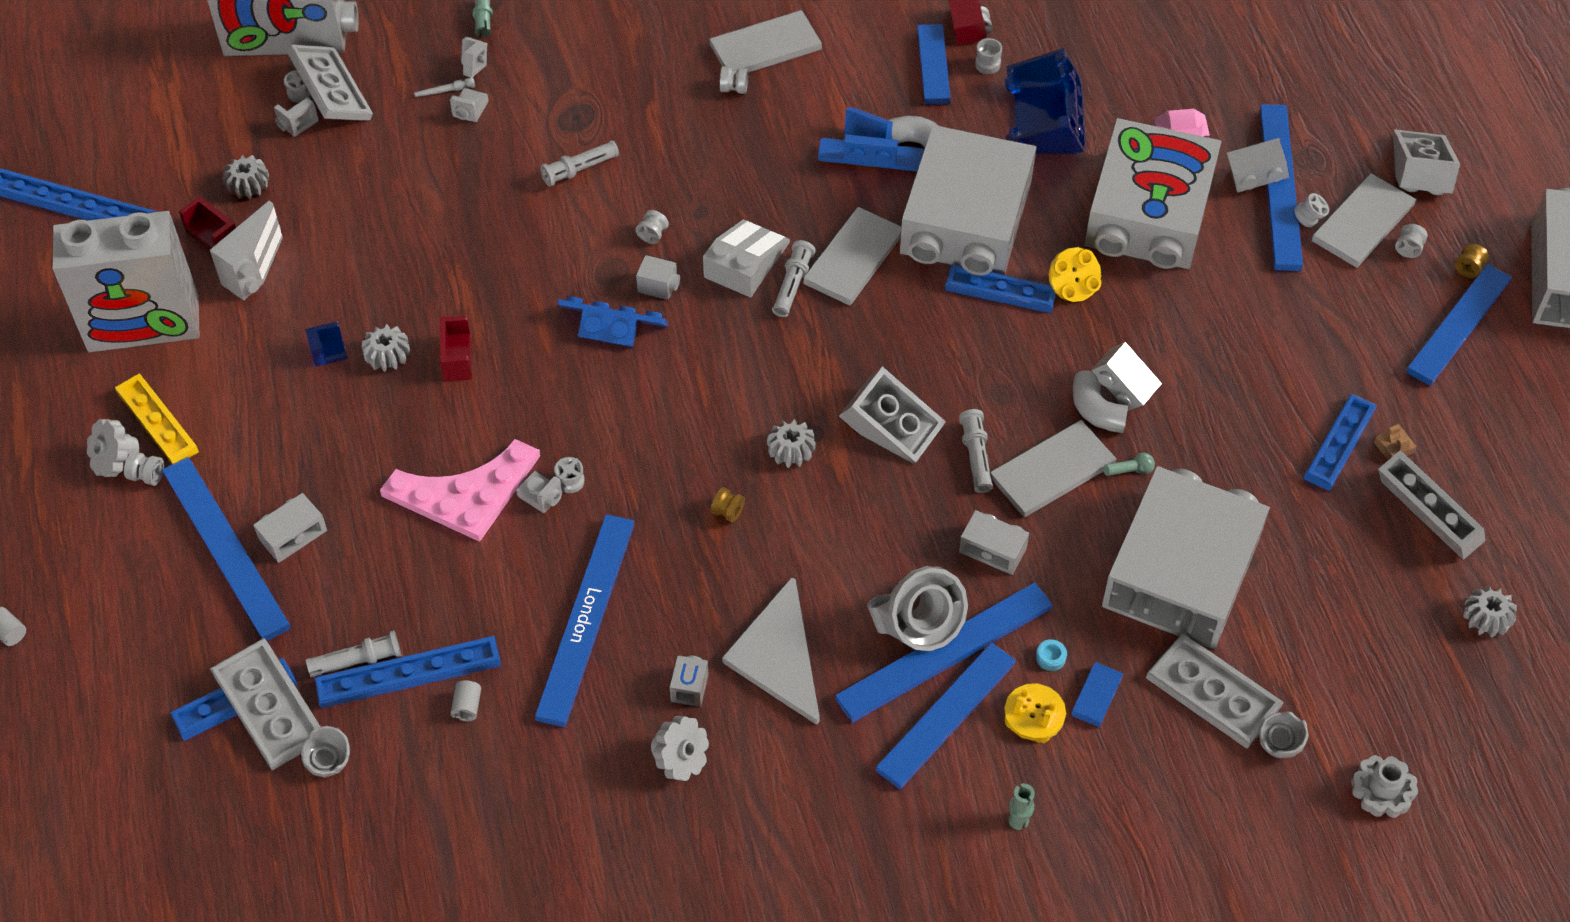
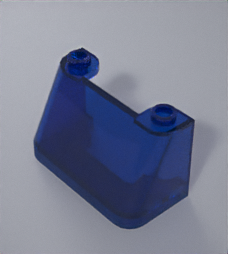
(1048, 104)

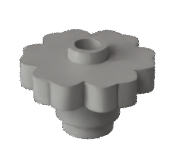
(109, 447)
(680, 748)
(1384, 786)

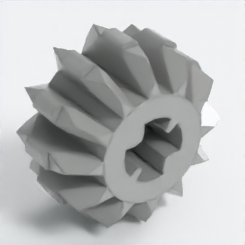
(245, 177)
(385, 348)
(791, 443)
(1490, 611)

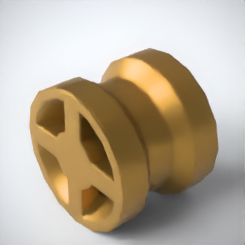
(1471, 260)
(727, 504)

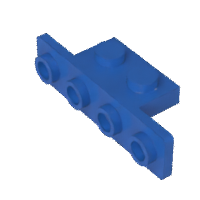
(870, 152)
(608, 324)

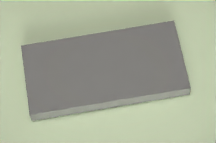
(766, 43)
(329, 82)
(1363, 220)
(853, 256)
(1052, 468)
(1214, 690)
(266, 702)

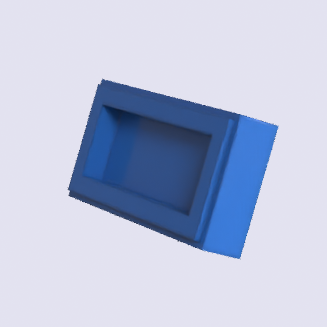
(866, 124)
(1097, 694)

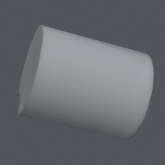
(10, 628)
(466, 700)

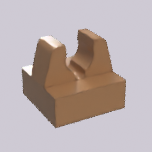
(1393, 441)

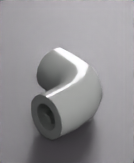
(911, 129)
(1094, 407)

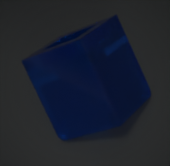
(326, 344)

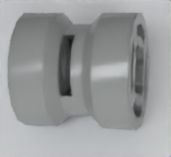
(988, 56)
(727, 80)
(144, 468)

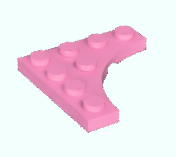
(465, 500)

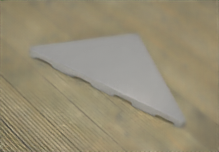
(776, 654)

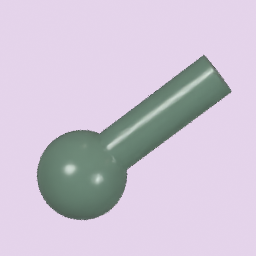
(1142, 464)

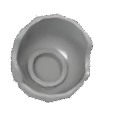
(1283, 735)
(325, 751)

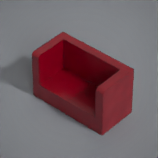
(967, 21)
(205, 223)
(455, 348)

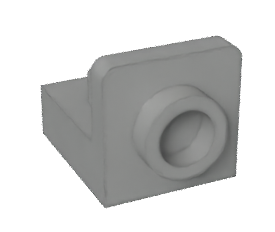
(473, 56)
(469, 105)
(297, 118)
(540, 491)

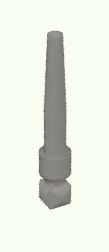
(457, 85)

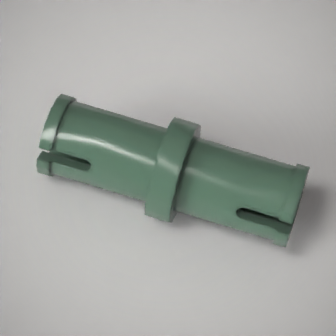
(482, 14)
(1021, 806)

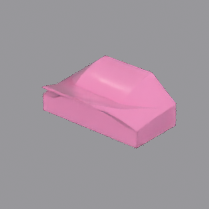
(1184, 120)

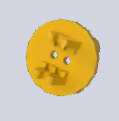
(1086, 270)
(1023, 704)

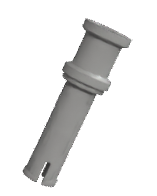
(568, 166)
(795, 268)
(975, 440)
(368, 652)

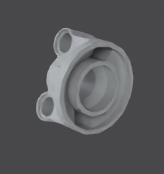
(935, 619)

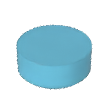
(1051, 655)

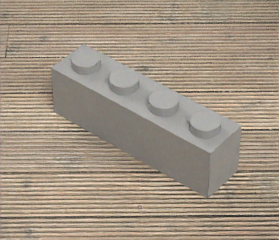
(1432, 505)

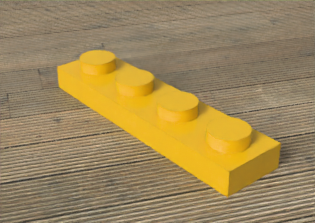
(156, 419)

